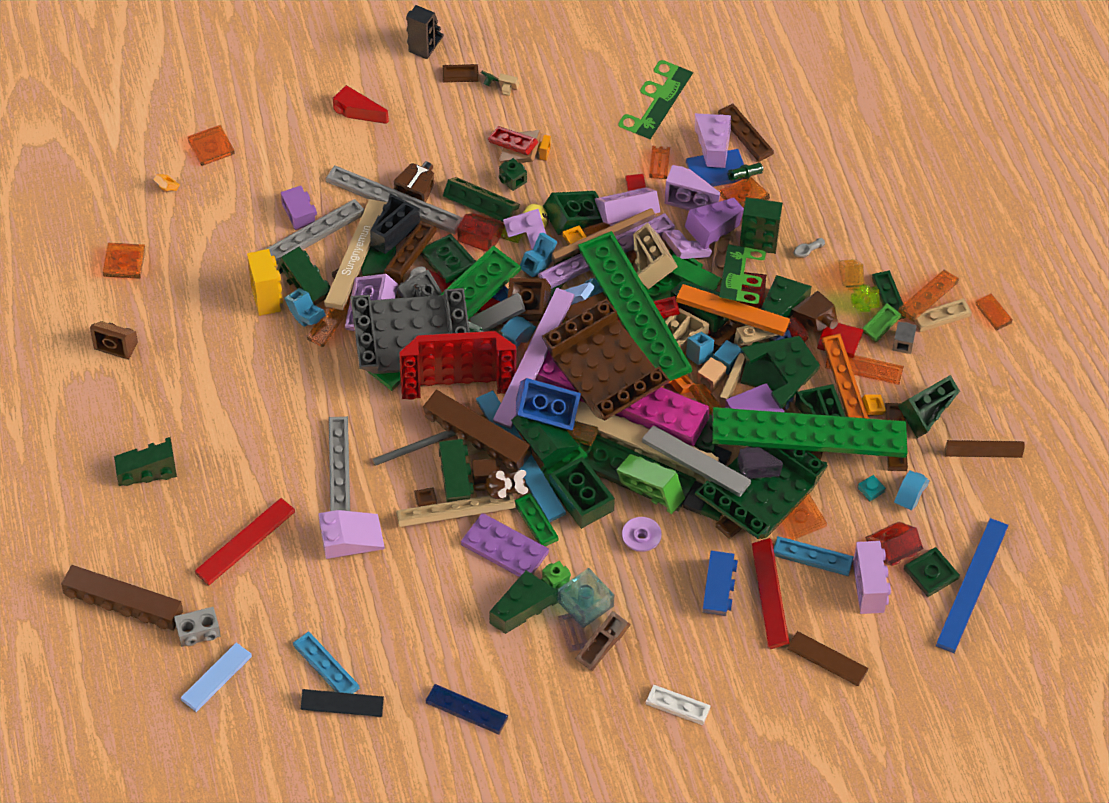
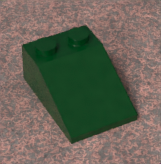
(572, 210)

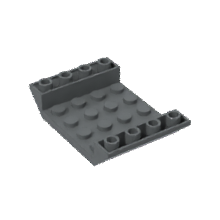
(391, 324)

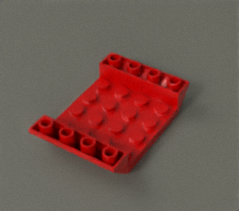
(455, 360)

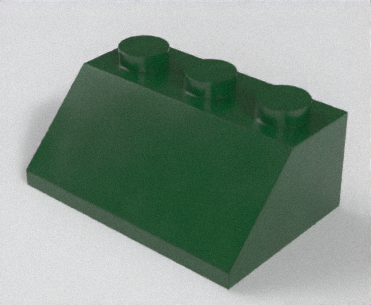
(761, 373)
(547, 441)

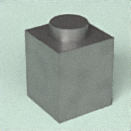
(904, 337)

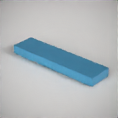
(813, 556)
(325, 664)

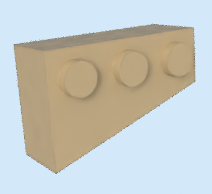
(653, 257)
(684, 326)

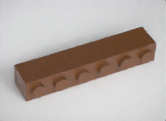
(477, 430)
(121, 597)

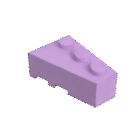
(714, 137)

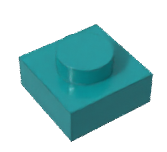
(871, 488)

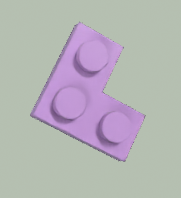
(527, 222)
(684, 248)

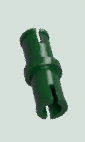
(745, 171)

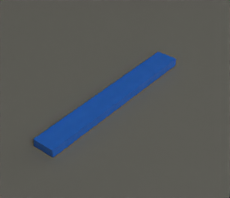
(972, 585)

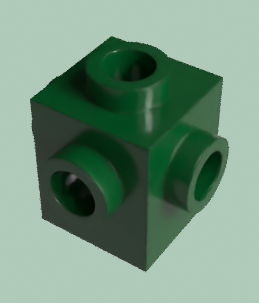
(512, 174)

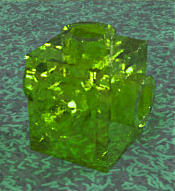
(871, 300)

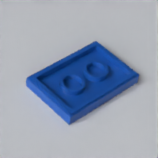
(715, 175)

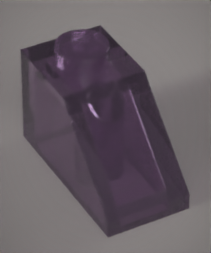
(758, 463)

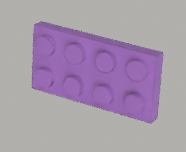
(504, 546)

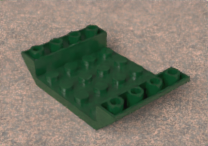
(767, 498)

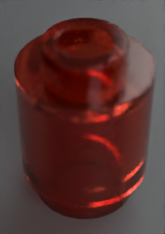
(797, 329)

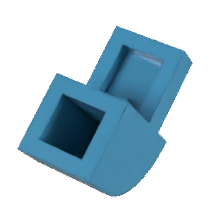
(539, 258)
(303, 309)
(518, 330)
(911, 490)

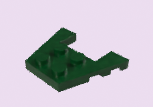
(791, 360)

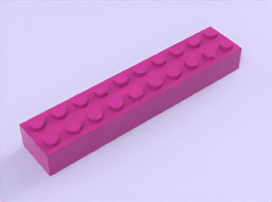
(662, 408)

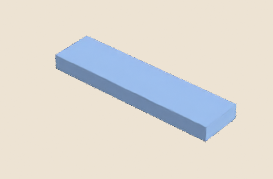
(216, 677)

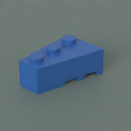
(719, 583)

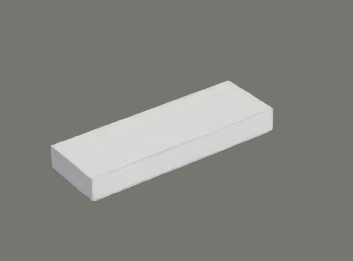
(678, 704)

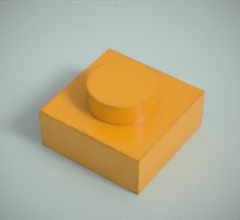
(544, 147)
(166, 182)
(573, 235)
(873, 404)

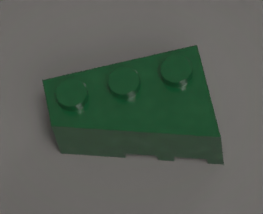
(303, 274)
(785, 295)
(819, 401)
(928, 405)
(455, 470)
(523, 600)

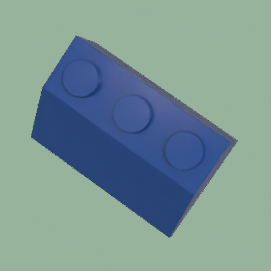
(547, 403)

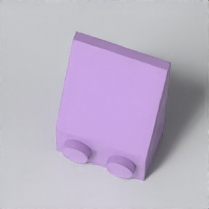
(688, 190)
(350, 533)

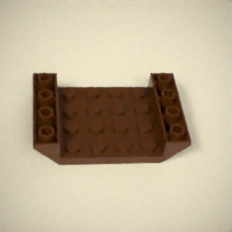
(603, 361)

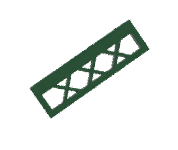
(479, 199)

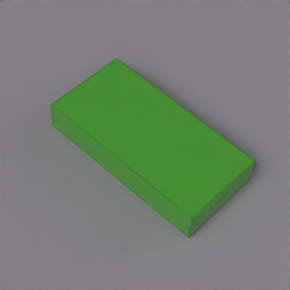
(881, 322)

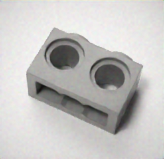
(195, 622)

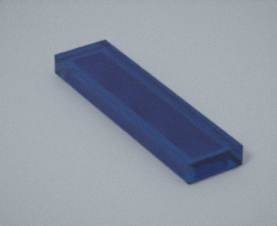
(467, 709)

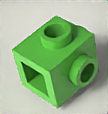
(556, 575)

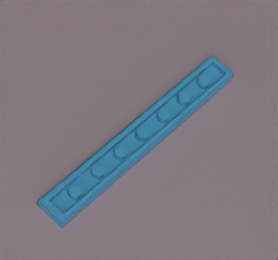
(534, 477)

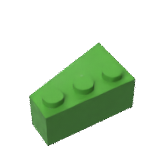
(653, 480)

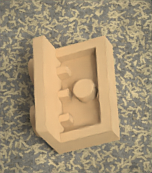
(749, 334)

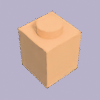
(712, 374)

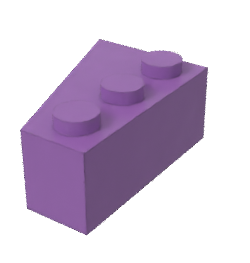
(713, 221)

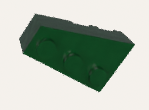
(715, 321)
(146, 465)

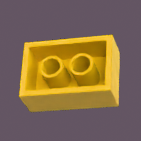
(265, 282)

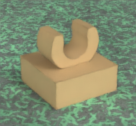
(508, 82)

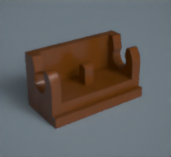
(727, 332)

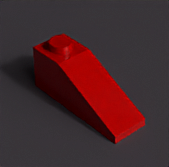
(357, 106)

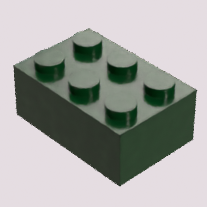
(761, 224)
(582, 492)

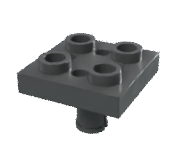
(424, 282)

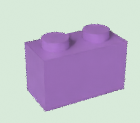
(298, 207)

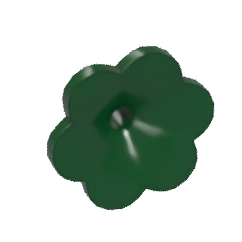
(489, 78)

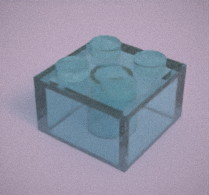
(585, 597)

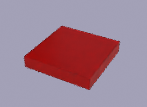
(850, 335)

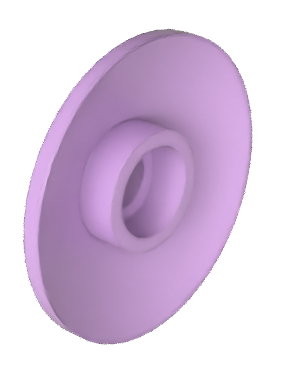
(641, 527)

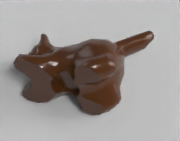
(500, 484)

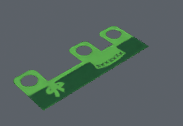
(663, 100)
(734, 275)

